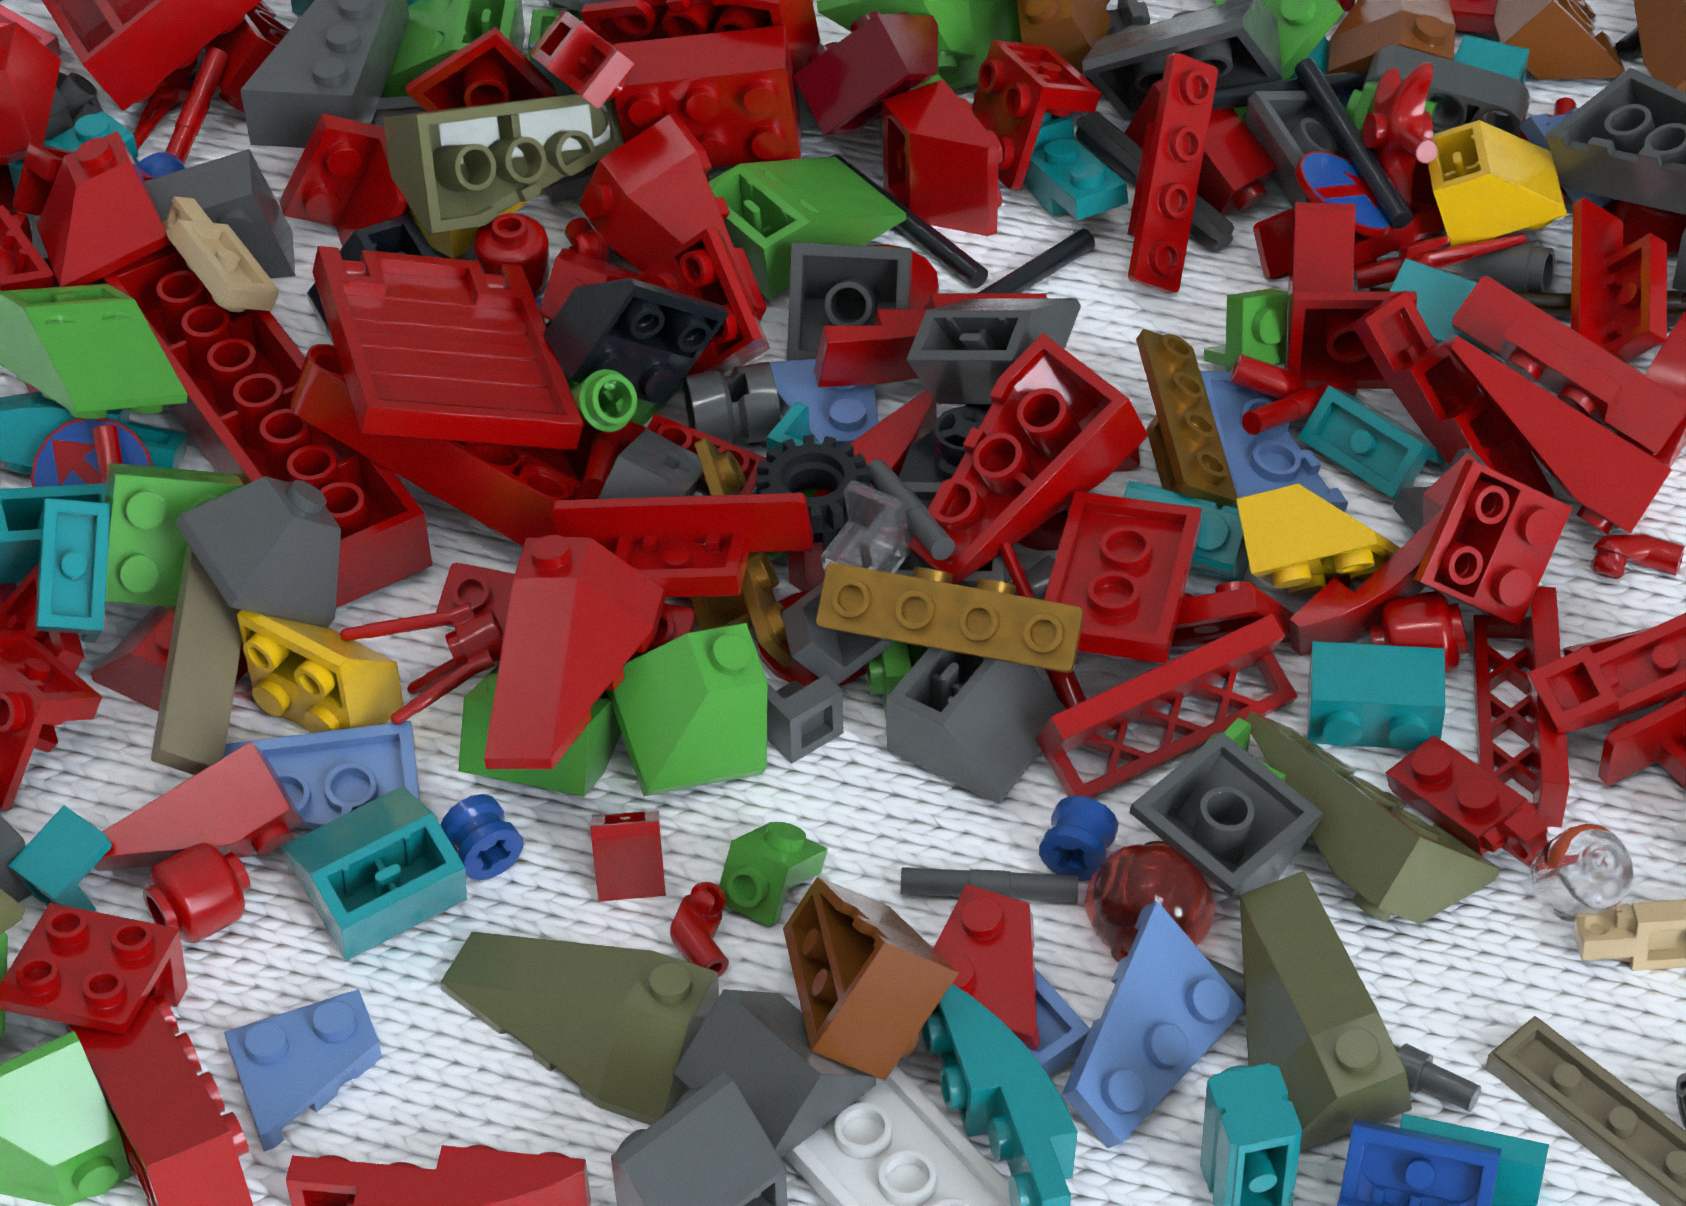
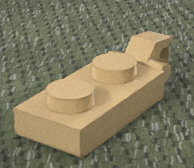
(219, 259)
(1640, 933)

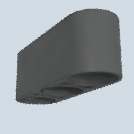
(1473, 90)

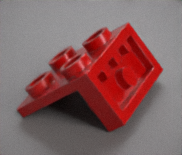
(1014, 93)
(344, 178)
(33, 693)
(93, 969)

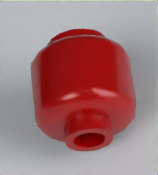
(514, 241)
(1423, 622)
(197, 891)

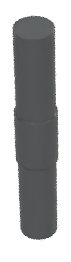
(918, 517)
(1007, 883)

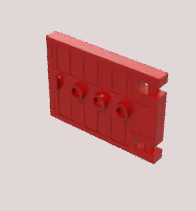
(445, 350)

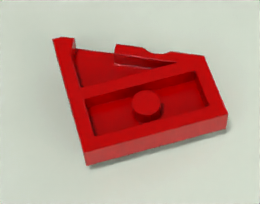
(1225, 611)
(992, 949)

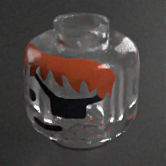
(1582, 872)

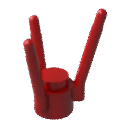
(473, 644)

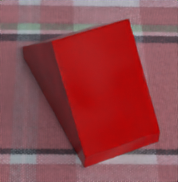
(1322, 248)
(627, 855)

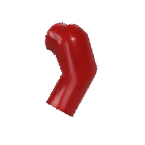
(1265, 378)
(1638, 549)
(697, 924)

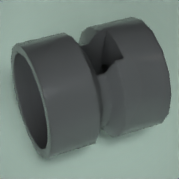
(733, 405)

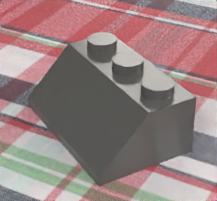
(1233, 37)

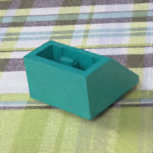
(378, 871)

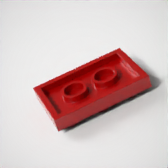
(1126, 571)

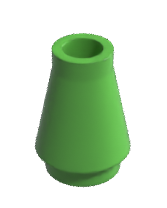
(605, 400)

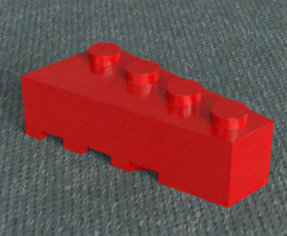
(168, 1111)

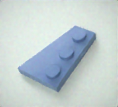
(1263, 459)

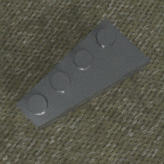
(325, 64)
(1626, 144)
(229, 193)

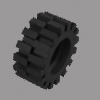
(814, 468)

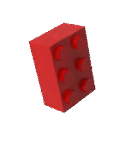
(724, 86)

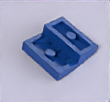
(1415, 1169)

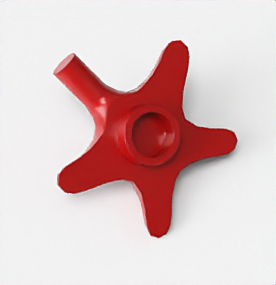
(1400, 127)

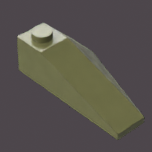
(483, 159)
(1368, 838)
(591, 1011)
(1314, 1015)

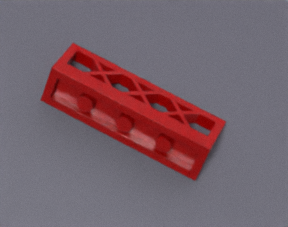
(1158, 688)
(1547, 748)

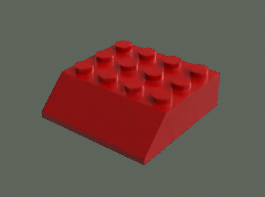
(141, 42)

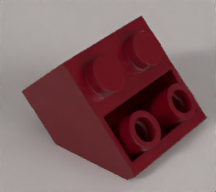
(869, 65)

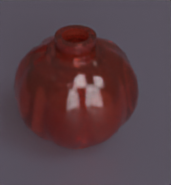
(1139, 877)

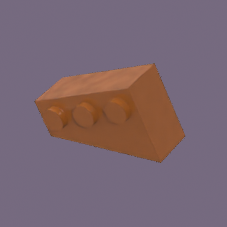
(862, 978)

